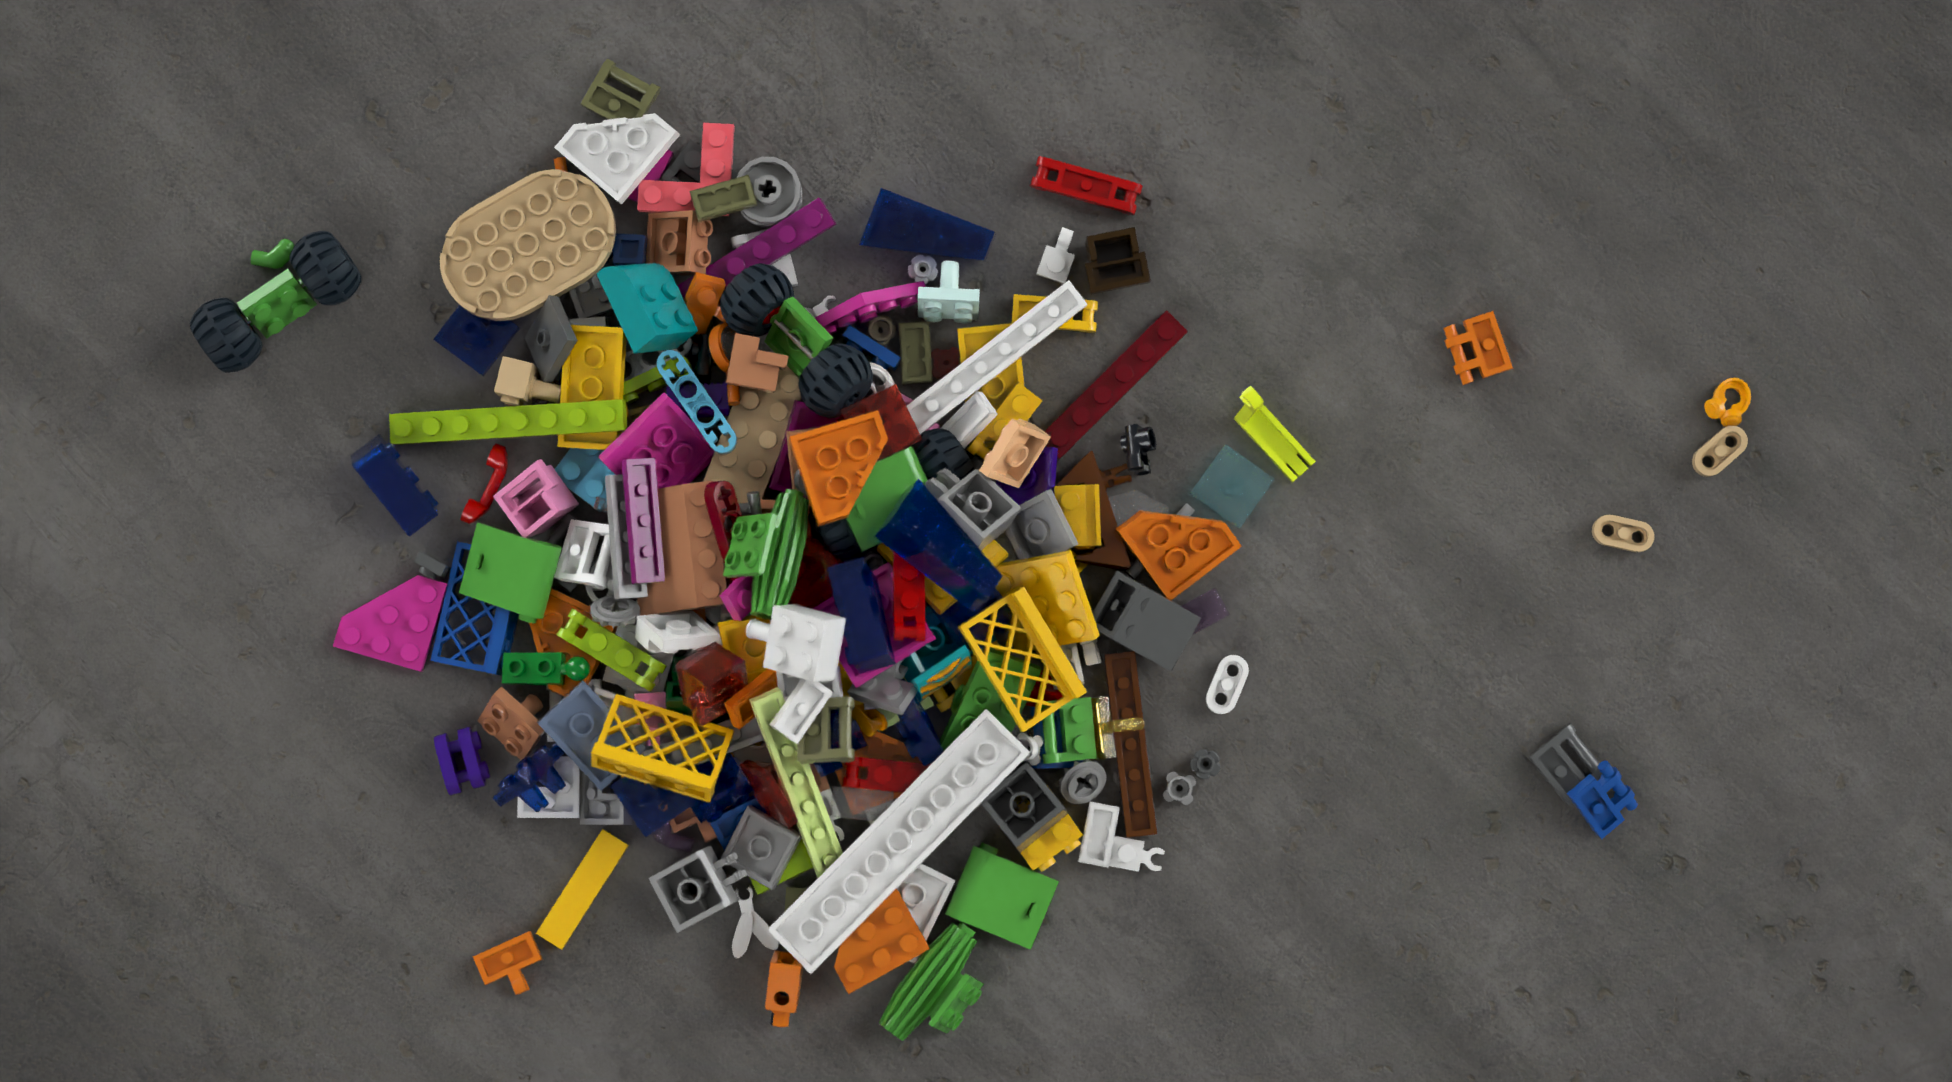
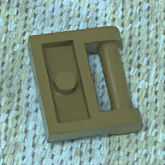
(614, 104)
(816, 742)

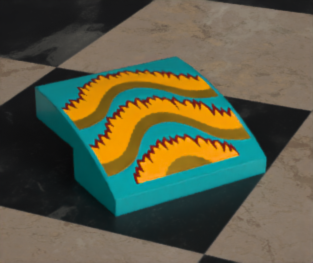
(942, 673)

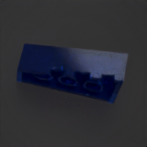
(918, 228)
(938, 547)

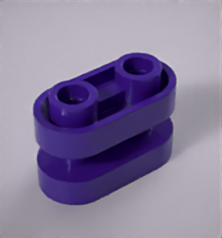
(476, 770)

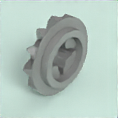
(603, 611)
(1081, 792)

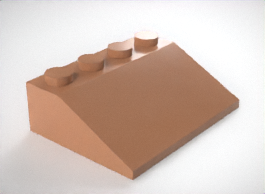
(689, 554)

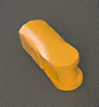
(869, 720)

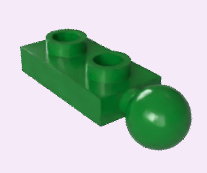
(542, 668)

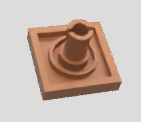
(513, 722)

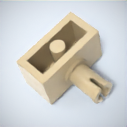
(519, 384)

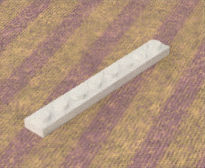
(996, 356)

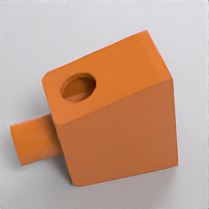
(784, 976)

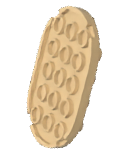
(527, 245)

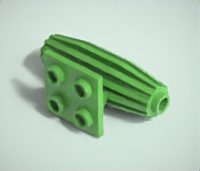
(770, 551)
(935, 986)

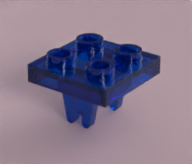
(529, 771)

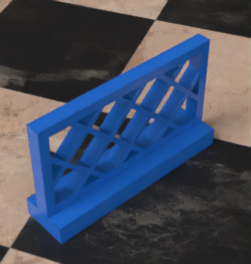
(499, 637)

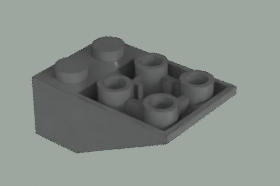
(1144, 620)

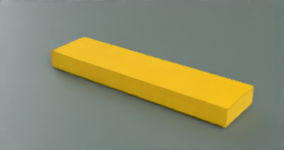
(582, 889)

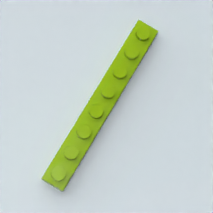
(508, 422)

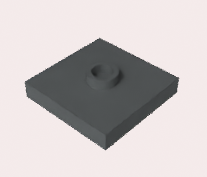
(550, 338)

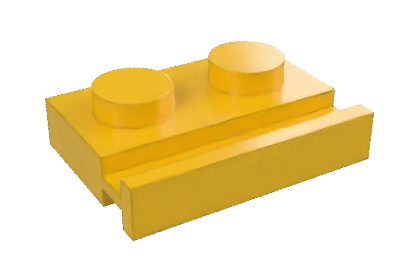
(1082, 511)

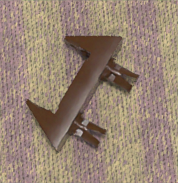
(1114, 552)

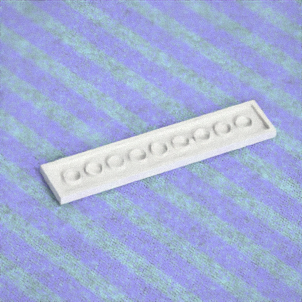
(898, 841)

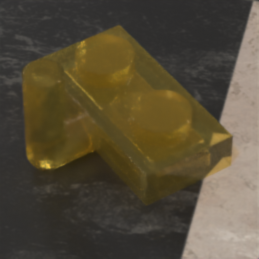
(1105, 727)

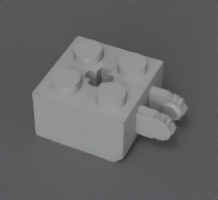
(974, 504)
(713, 887)

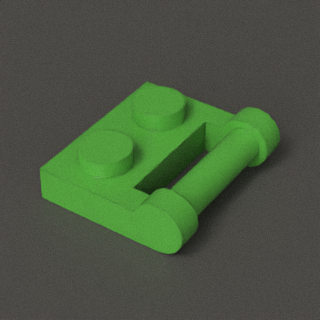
(1076, 732)

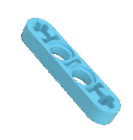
(694, 403)

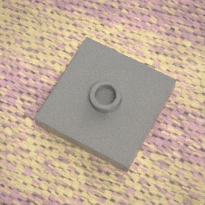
(762, 846)

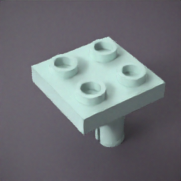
(948, 299)

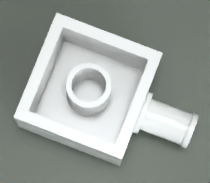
(800, 641)

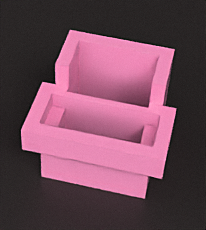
(536, 499)

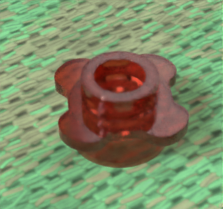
(940, 356)

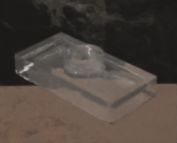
(859, 803)

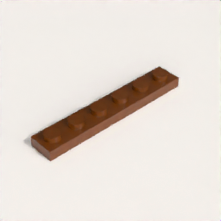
(1130, 745)

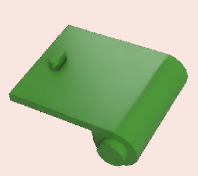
(881, 493)
(510, 571)
(998, 894)

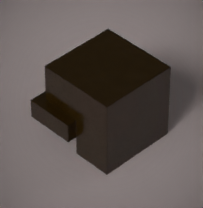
(1115, 261)

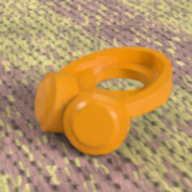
(1715, 407)

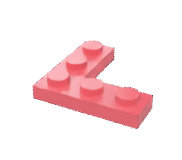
(715, 168)

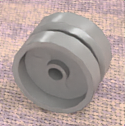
(773, 175)

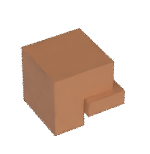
(754, 367)

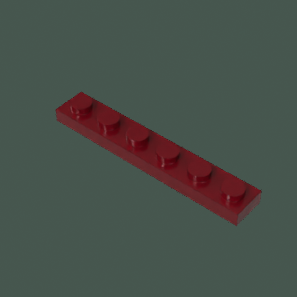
(1114, 383)

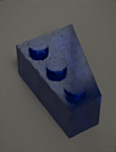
(394, 484)
(866, 627)

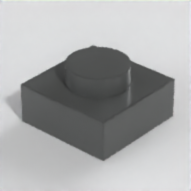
(431, 566)

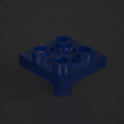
(465, 328)
(650, 816)

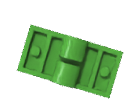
(980, 694)

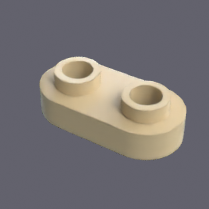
(1719, 452)
(1622, 533)

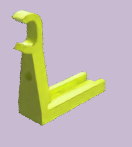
(1271, 435)

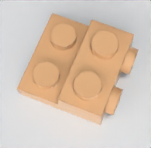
(1015, 452)

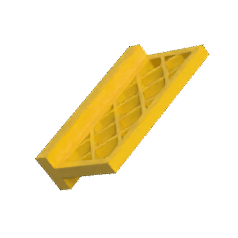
(1044, 644)
(653, 771)

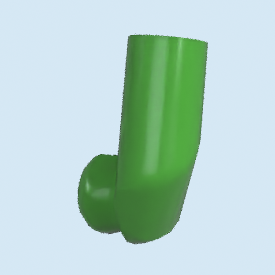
(276, 257)

